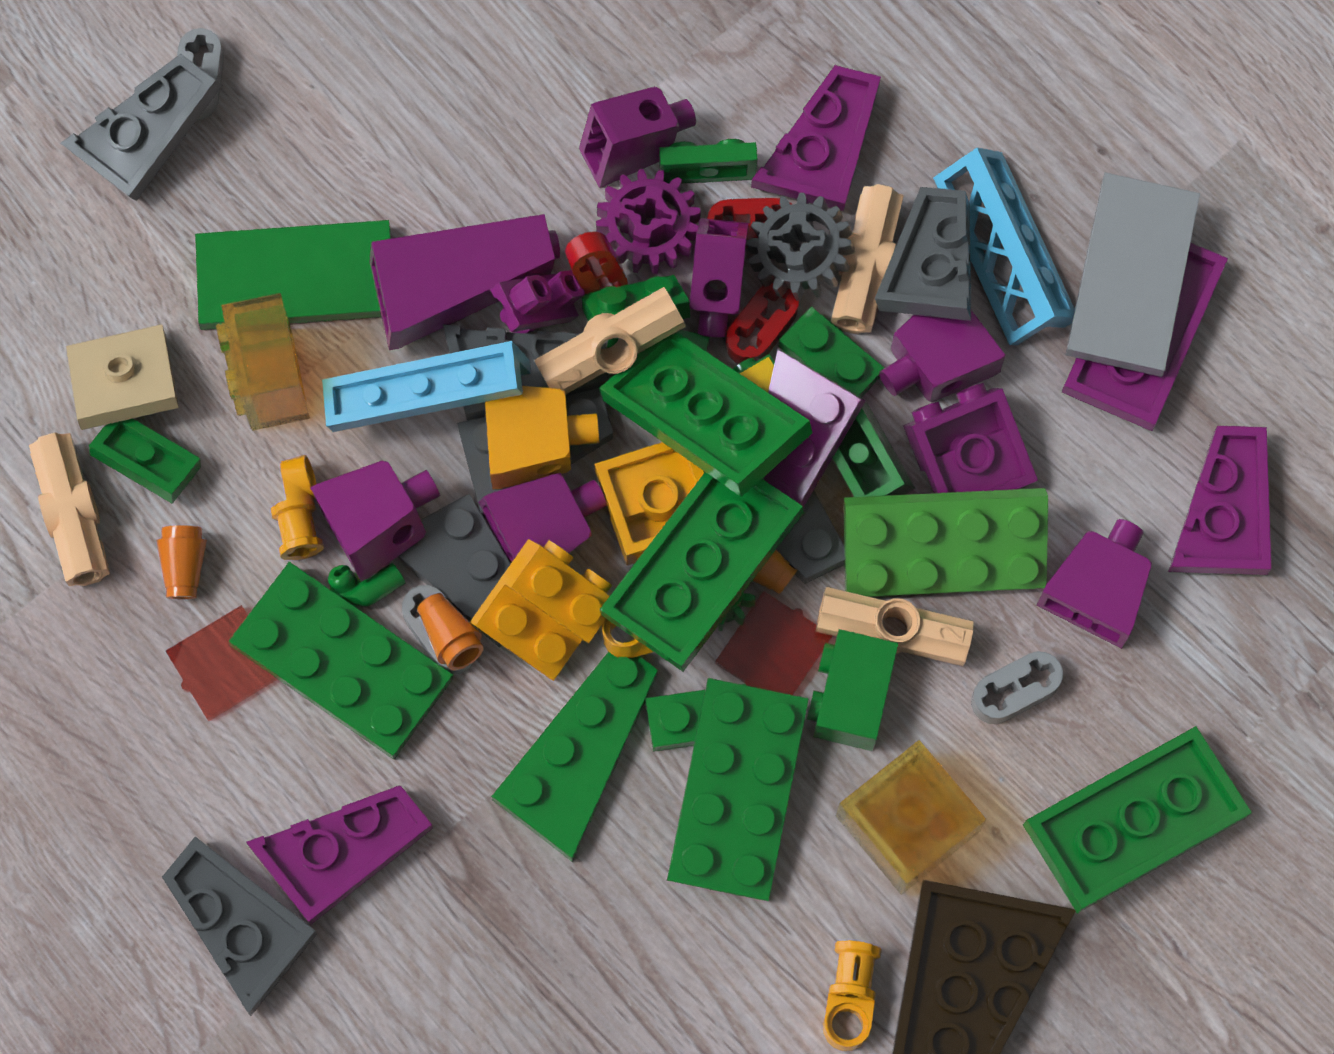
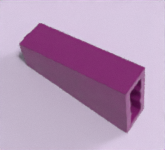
(450, 272)

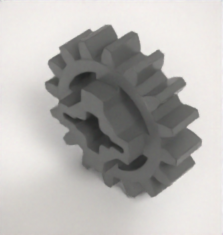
(815, 260)

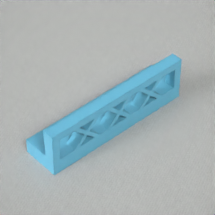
(1021, 243)
(424, 386)

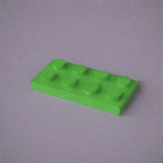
(946, 542)

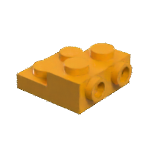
(644, 493)
(543, 607)

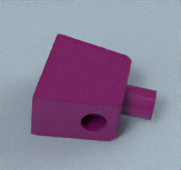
(629, 131)
(721, 257)
(941, 356)
(375, 513)
(541, 513)
(1101, 583)

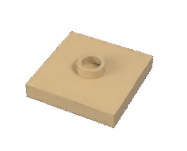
(121, 377)

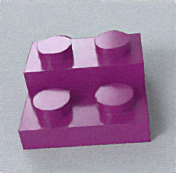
(970, 443)

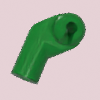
(368, 592)

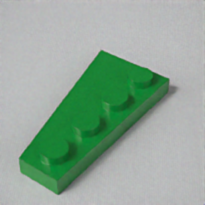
(569, 765)

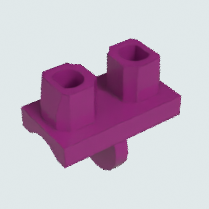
(538, 301)

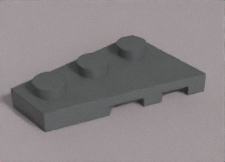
(932, 259)

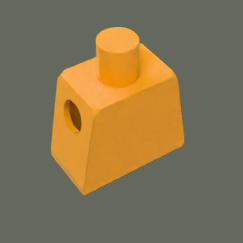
(533, 435)

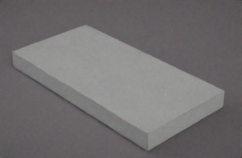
(1133, 274)

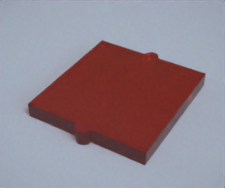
(773, 647)
(215, 670)

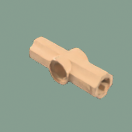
(874, 246)
(637, 330)
(69, 509)
(926, 635)

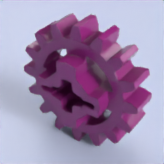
(643, 200)

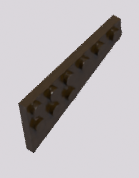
(972, 968)

